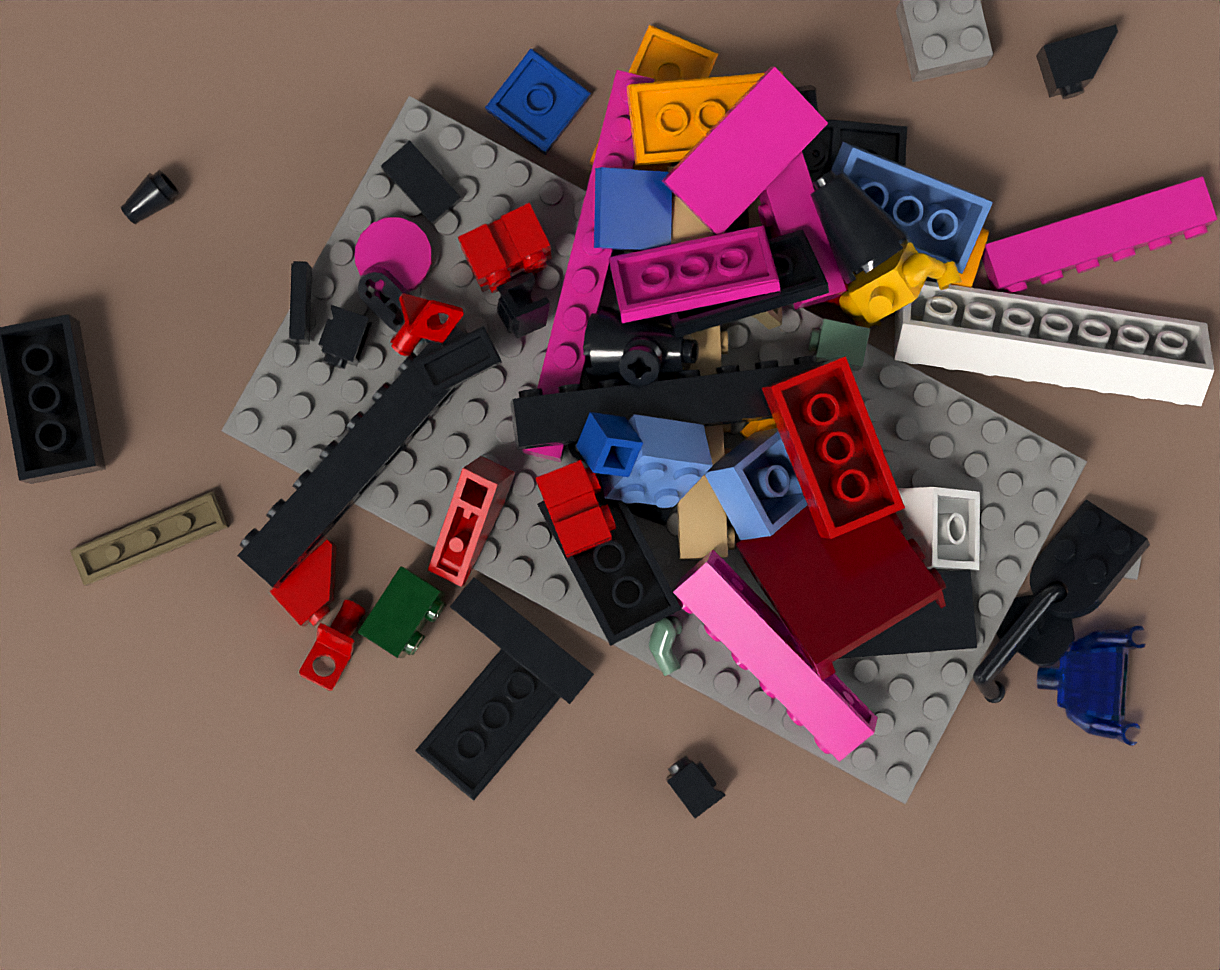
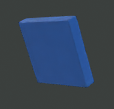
(538, 101)
(631, 209)

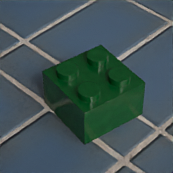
(403, 613)

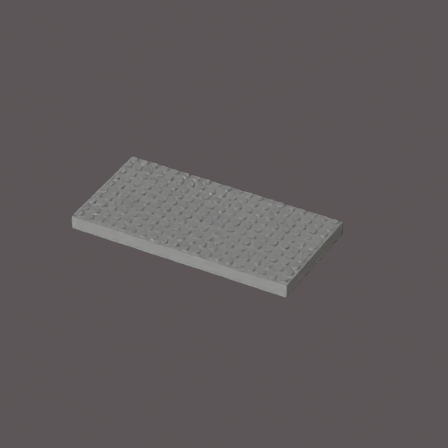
(923, 426)

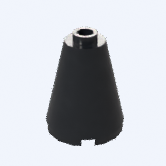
(855, 225)
(608, 336)

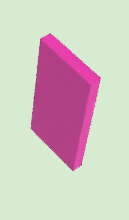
(745, 151)
(694, 274)

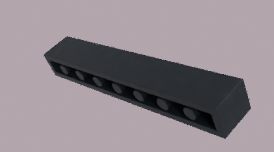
(707, 400)
(345, 472)

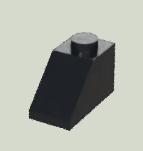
(1073, 62)

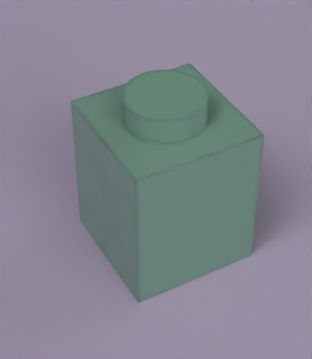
(839, 340)

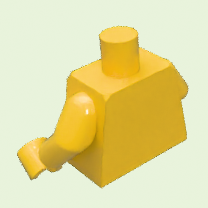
(894, 285)

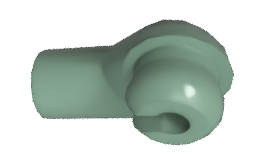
(662, 641)

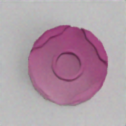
(398, 248)

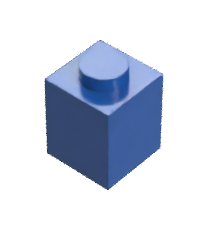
(609, 444)

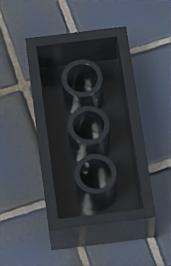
(49, 400)
(620, 576)

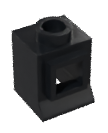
(518, 309)
(344, 337)
(694, 785)

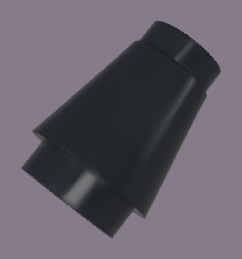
(150, 197)

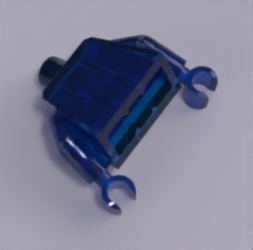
(1095, 682)

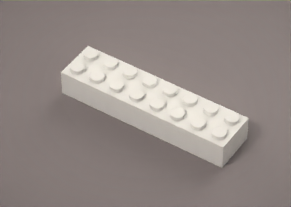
(1056, 343)

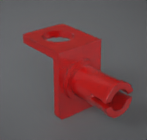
(423, 322)
(334, 643)

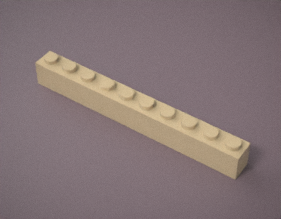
(699, 513)

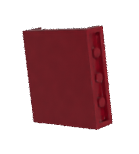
(840, 587)

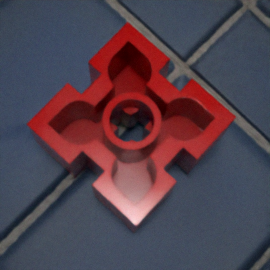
(506, 248)
(574, 508)

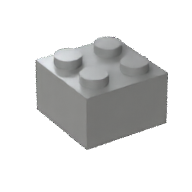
(943, 36)

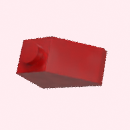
(310, 586)

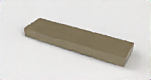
(149, 538)

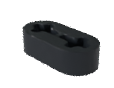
(377, 301)

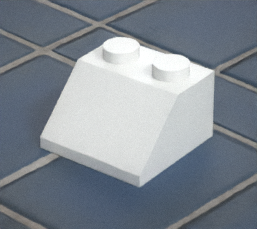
(943, 525)

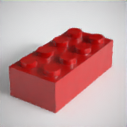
(833, 447)

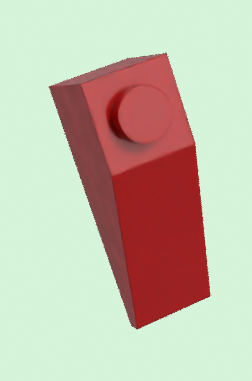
(470, 518)

